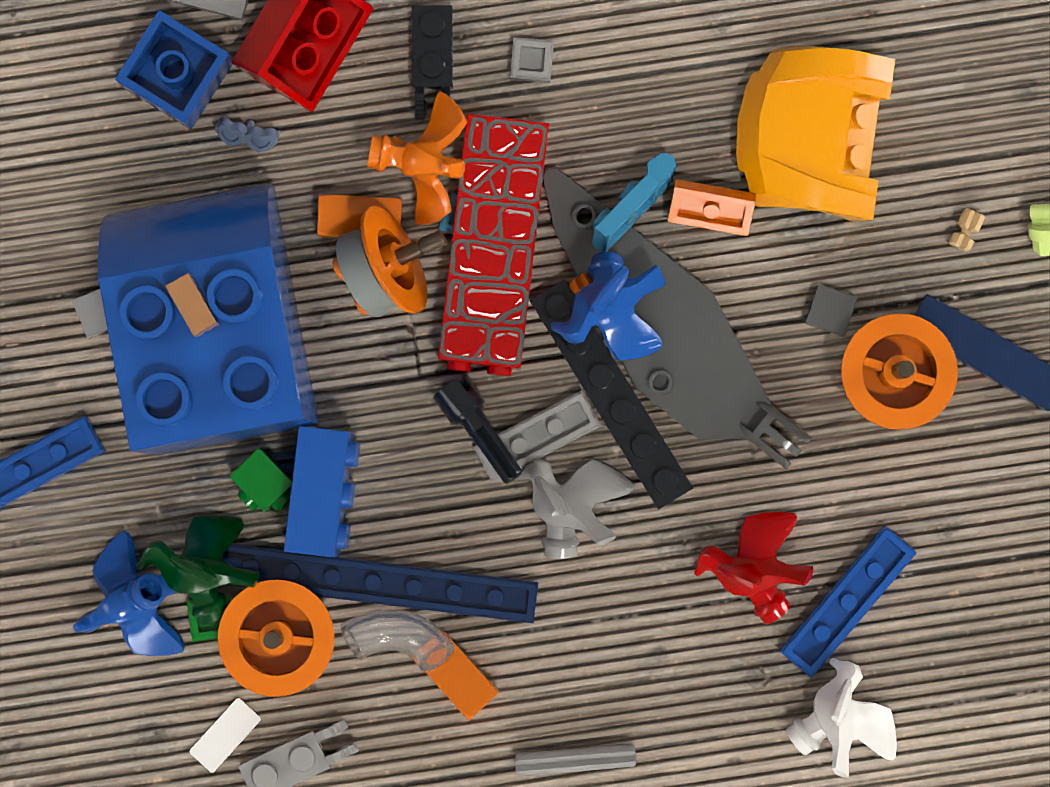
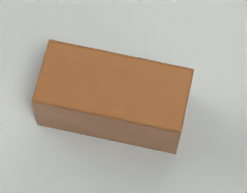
(192, 305)

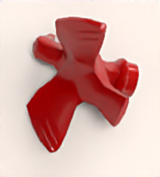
(755, 566)

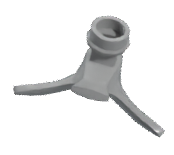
(571, 503)

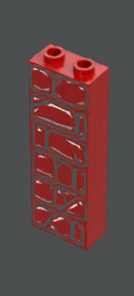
(493, 244)

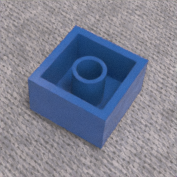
(174, 70)

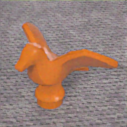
(424, 159)

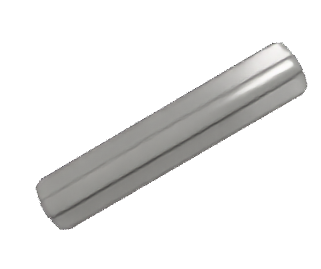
(575, 760)

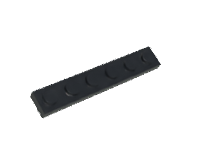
(614, 401)

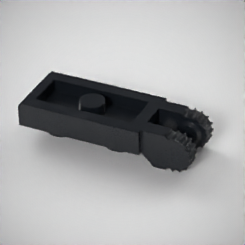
(431, 52)

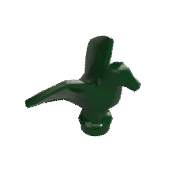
(201, 565)

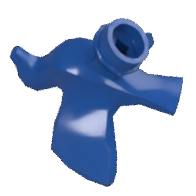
(610, 306)
(131, 602)

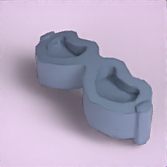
(255, 137)

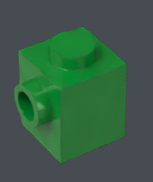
(262, 482)

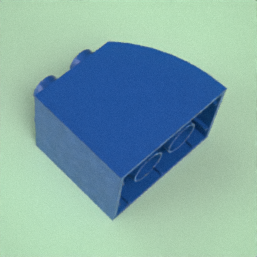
(231, 380)

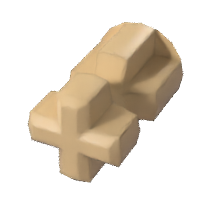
(970, 222)

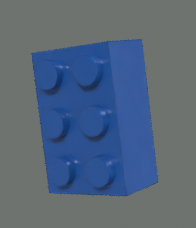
(321, 492)

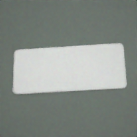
(225, 735)

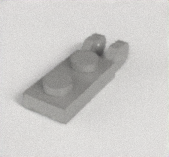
(296, 759)

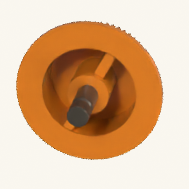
(899, 371)
(276, 638)

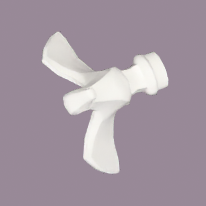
(844, 720)

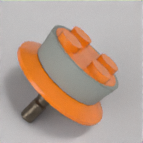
(384, 264)

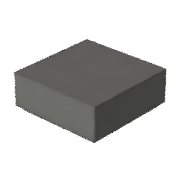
(830, 310)

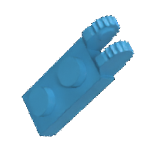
(633, 202)

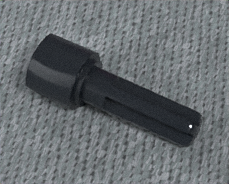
(464, 407)

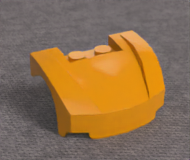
(812, 129)

